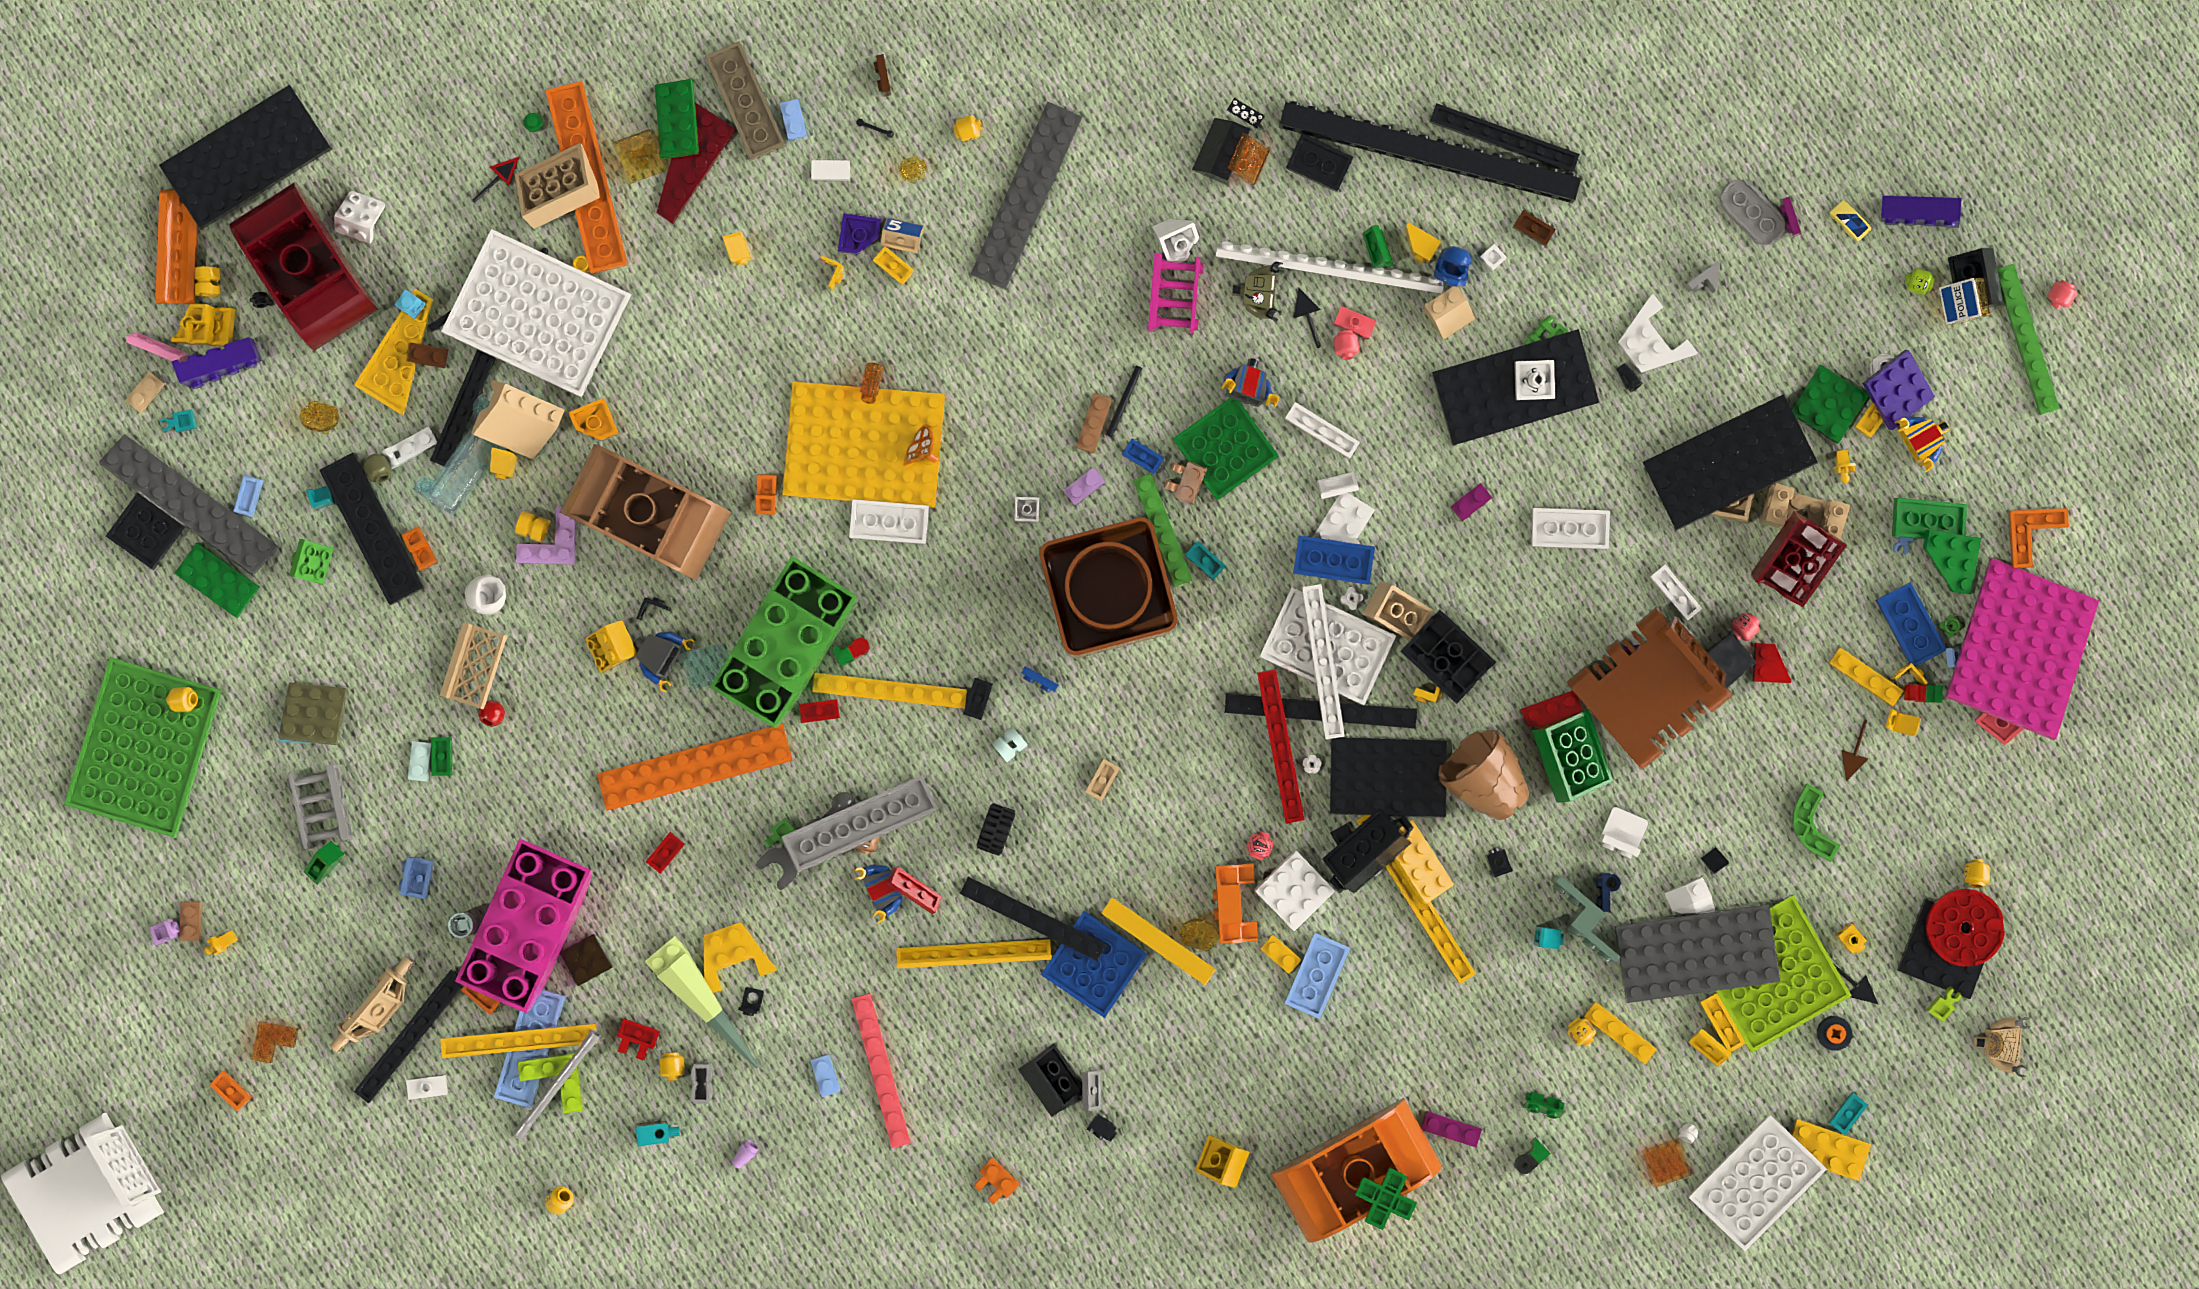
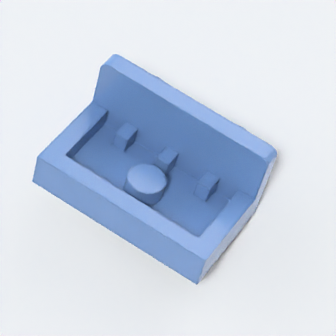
(416, 877)

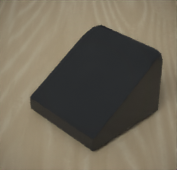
(1714, 860)

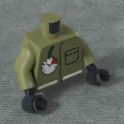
(1259, 291)

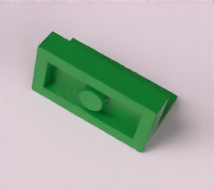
(1377, 247)

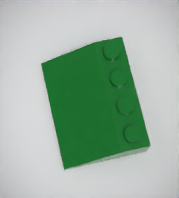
(1572, 756)

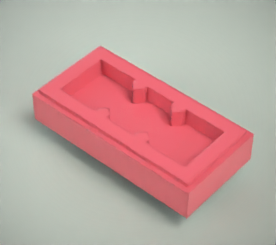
(1354, 322)

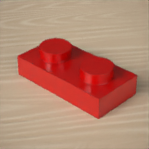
(819, 711)
(665, 852)

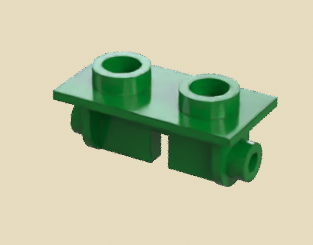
(1552, 1108)

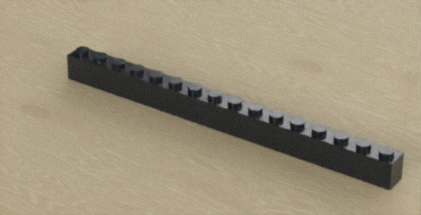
(1430, 152)

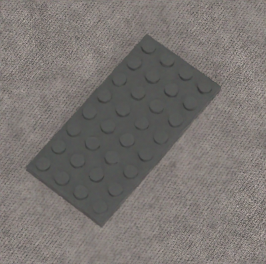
(1697, 953)

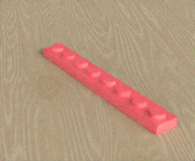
(881, 1070)

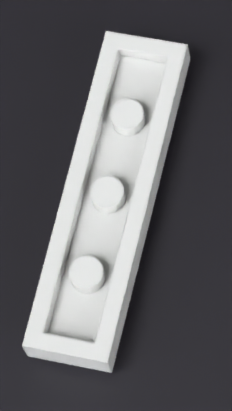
(1322, 430)

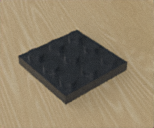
(145, 531)

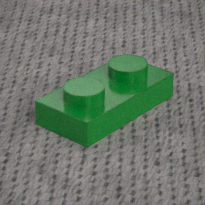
(441, 756)

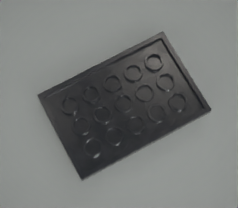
(1387, 775)

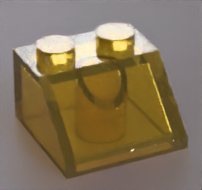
(640, 156)

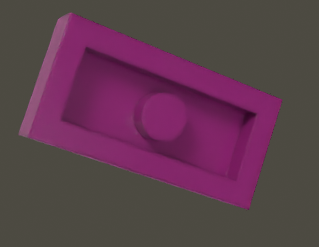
(1787, 209)
(1471, 502)

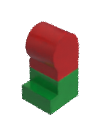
(857, 649)
(1923, 693)

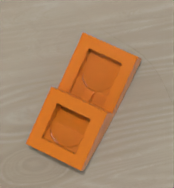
(766, 494)
(419, 548)

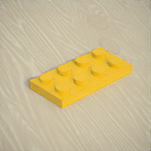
(1422, 868)
(1834, 1150)

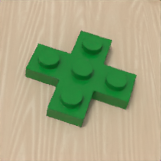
(1386, 1198)

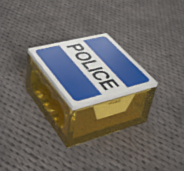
(1964, 301)

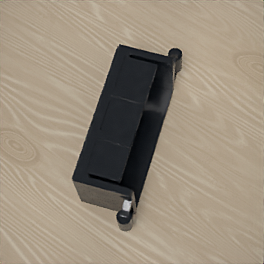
(1367, 851)

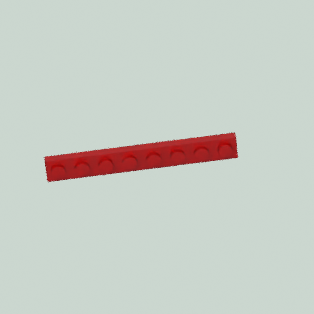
(1280, 746)

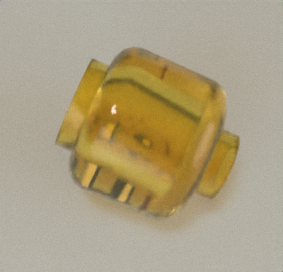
(912, 169)

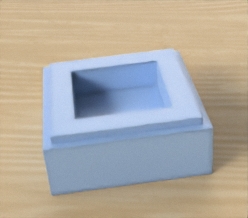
(1952, 656)

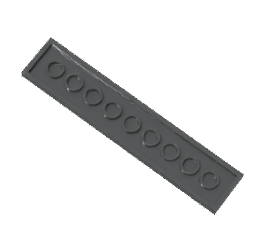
(1026, 195)
(188, 505)

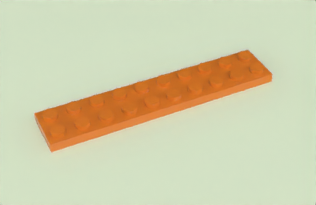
(598, 218)
(694, 767)

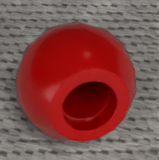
(492, 713)

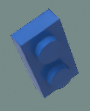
(1143, 456)
(1046, 684)

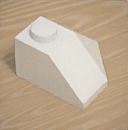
(1176, 238)
(1691, 898)

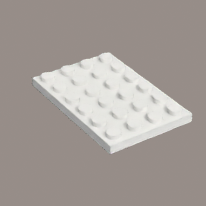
(1355, 646)
(1757, 1182)

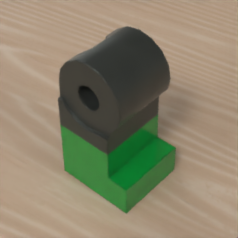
(1532, 1158)

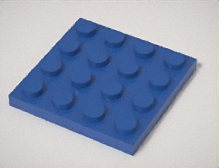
(1093, 981)

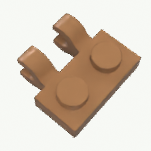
(1190, 482)

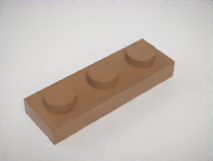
(1093, 423)

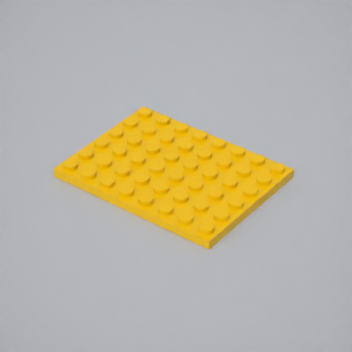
(858, 448)

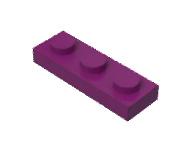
(1451, 1129)

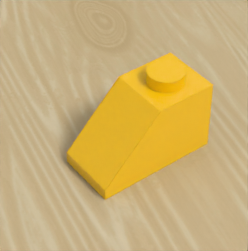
(1421, 243)
(737, 248)
(502, 463)

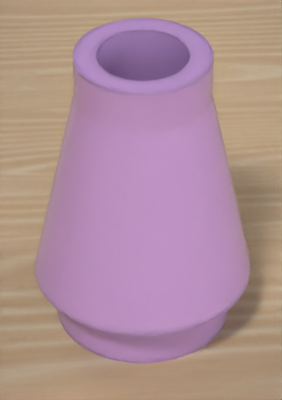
(745, 1153)

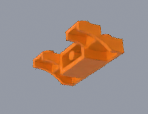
(1229, 903)

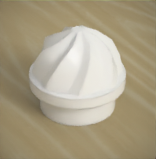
(1688, 1133)

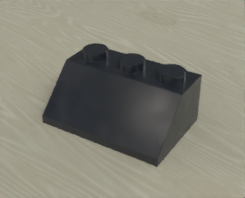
(1219, 149)
(1978, 264)
(1052, 1079)

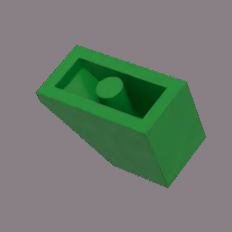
(324, 862)

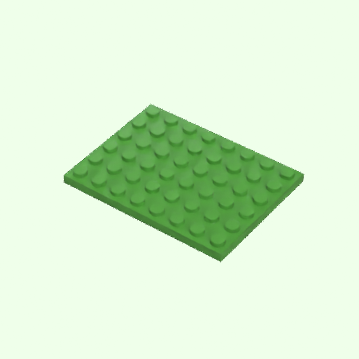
(140, 752)

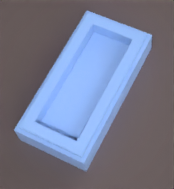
(248, 496)

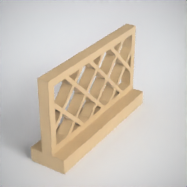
(461, 662)

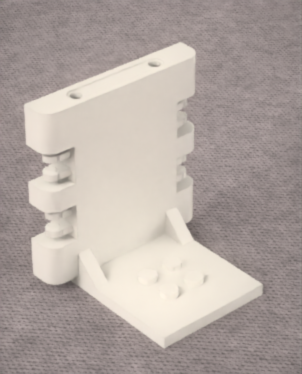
(83, 1192)

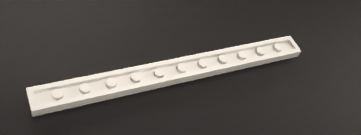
(1335, 268)

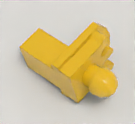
(1842, 465)
(219, 944)

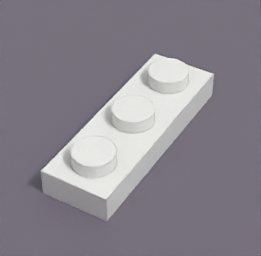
(1675, 592)

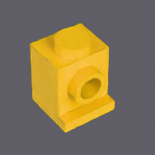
(1844, 937)

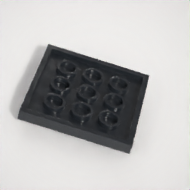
(1924, 964)

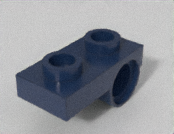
(1603, 900)

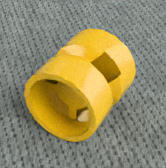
(207, 281)
(532, 526)

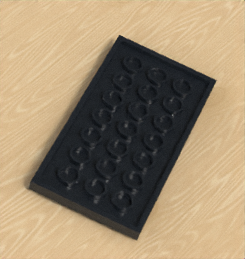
(245, 157)
(1481, 393)
(1730, 462)

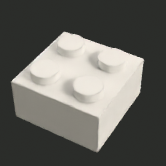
(1026, 509)

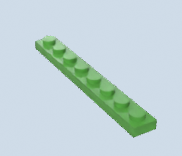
(2027, 340)

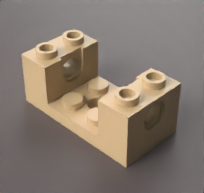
(1783, 500)

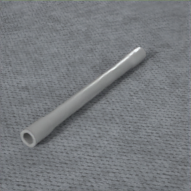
(586, 1045)

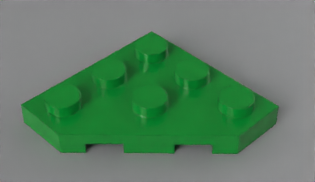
(1954, 558)

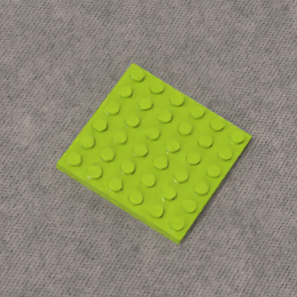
(1806, 986)

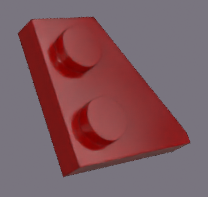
(1769, 665)

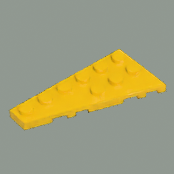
(387, 372)

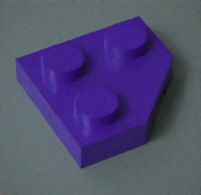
(858, 233)

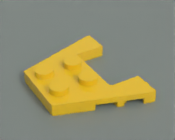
(730, 947)

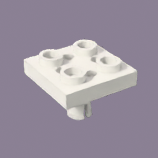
(1543, 372)

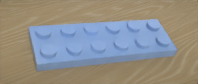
(542, 1015)

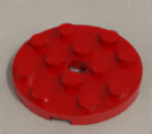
(1945, 932)

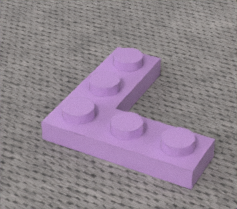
(561, 553)

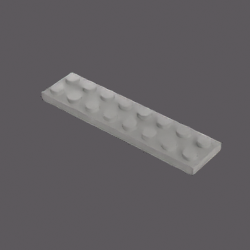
(859, 824)

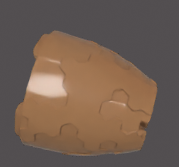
(1485, 775)

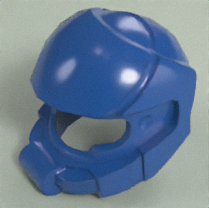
(1453, 266)

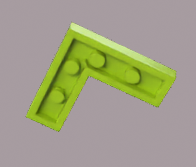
(550, 1067)

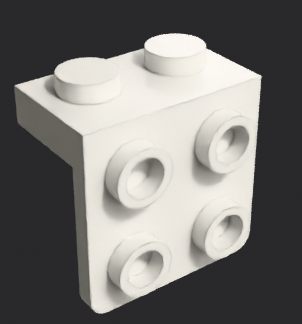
(358, 216)
(1623, 832)

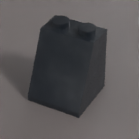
(1731, 658)

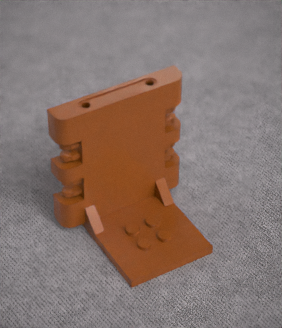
(1651, 686)

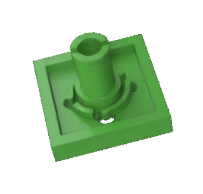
(307, 561)

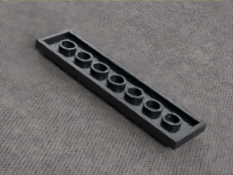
(371, 528)

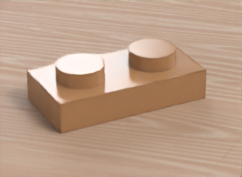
(190, 921)

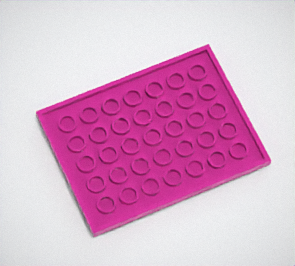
(2022, 649)

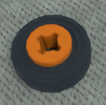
(1829, 1027)

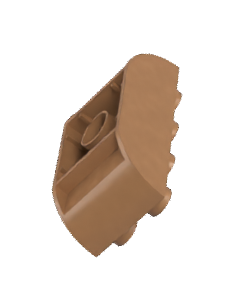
(645, 511)

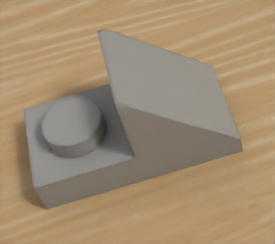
(1709, 276)

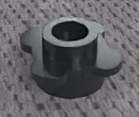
(260, 300)

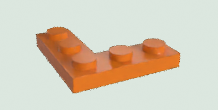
(2020, 531)

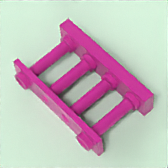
(1159, 283)

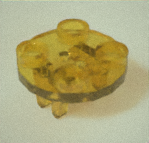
(319, 417)
(1200, 934)

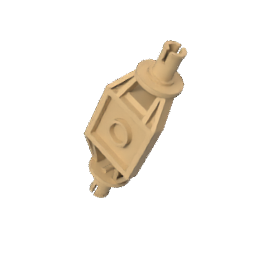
(377, 1007)

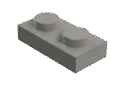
(1091, 1090)

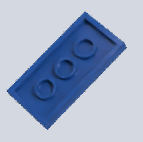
(1334, 560)
(1911, 624)

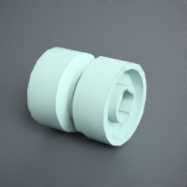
(1002, 746)
(463, 924)

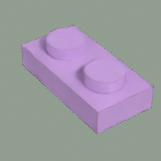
(1084, 486)

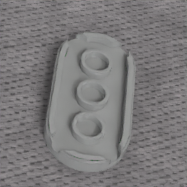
(1752, 212)

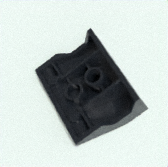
(1448, 656)

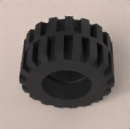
(995, 829)

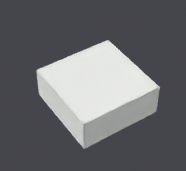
(1493, 257)

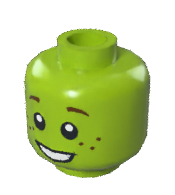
(1919, 281)

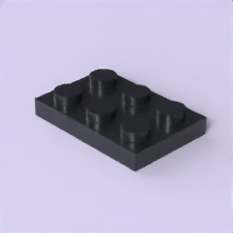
(1319, 162)

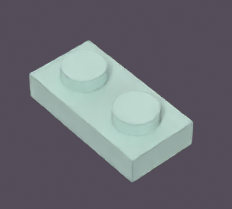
(419, 761)

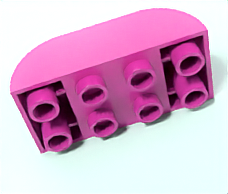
(525, 926)

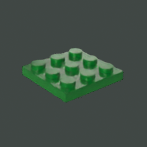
(1829, 404)

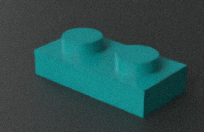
(1205, 560)
(1848, 1113)

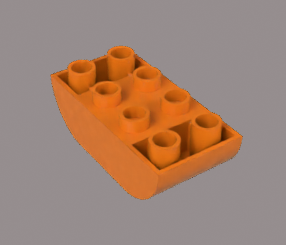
(1324, 1180)

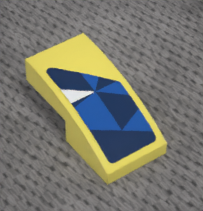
(1852, 222)

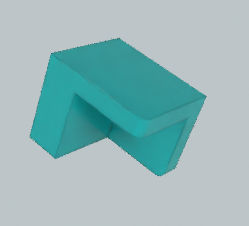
(320, 497)

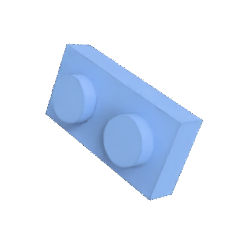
(793, 119)
(825, 1075)

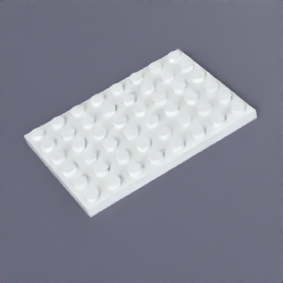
(536, 313)

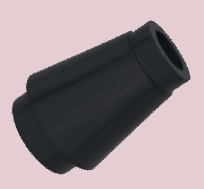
(1629, 378)

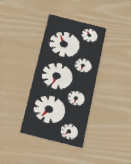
(1245, 113)

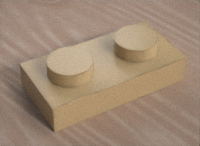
(145, 392)
(1102, 780)

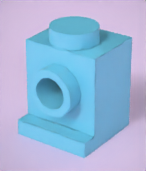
(410, 304)

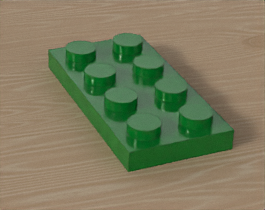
(676, 119)
(1914, 516)
(217, 580)

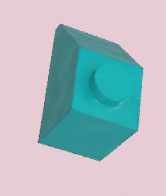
(1548, 937)

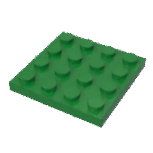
(1226, 445)

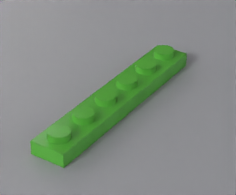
(1164, 532)

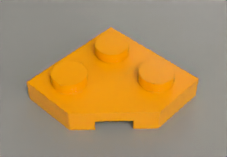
(594, 420)

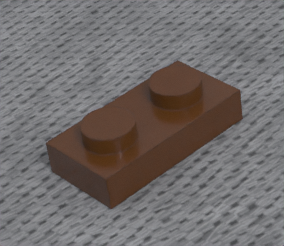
(883, 83)
(1534, 228)
(427, 355)

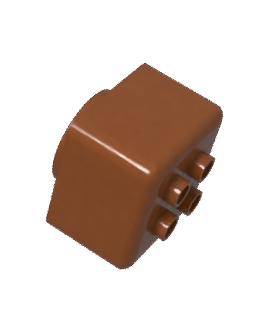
(1108, 587)

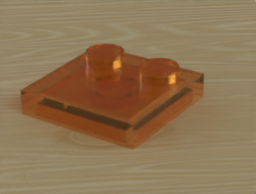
(1248, 159)
(1666, 1163)

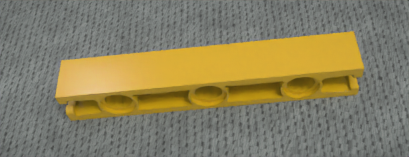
(1158, 941)

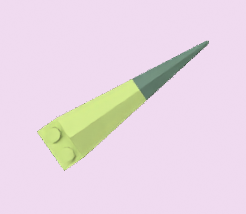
(681, 975)

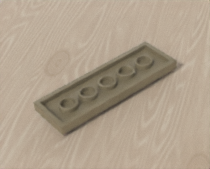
(745, 101)

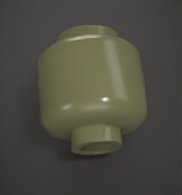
(377, 468)

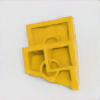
(204, 327)

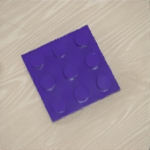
(1898, 389)

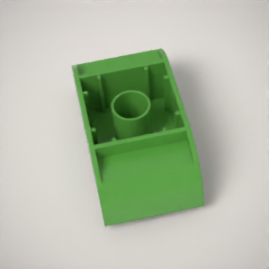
(785, 643)

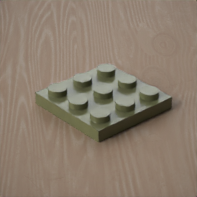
(313, 713)

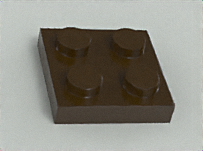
(586, 959)

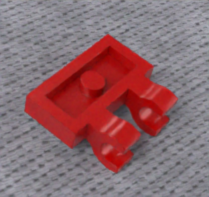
(639, 1034)

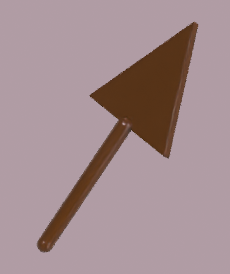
(1852, 761)

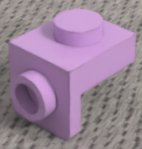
(164, 931)

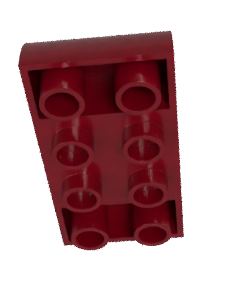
(302, 267)

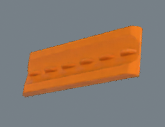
(175, 251)

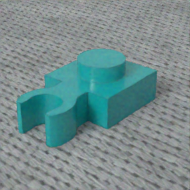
(181, 421)

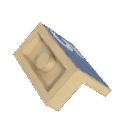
(902, 235)

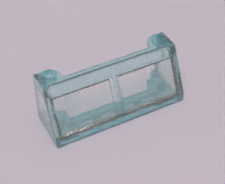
(460, 471)

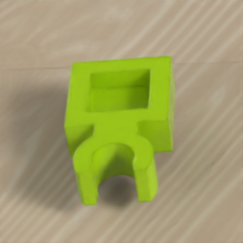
(1943, 1006)

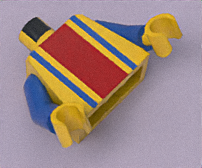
(1923, 439)

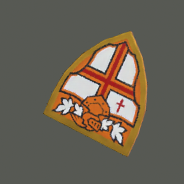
(921, 446)

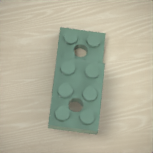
(1584, 919)

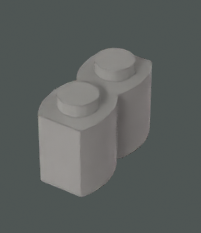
(702, 1089)

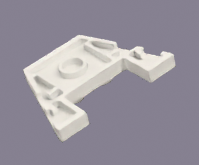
(1646, 346)

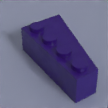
(1921, 211)
(217, 363)

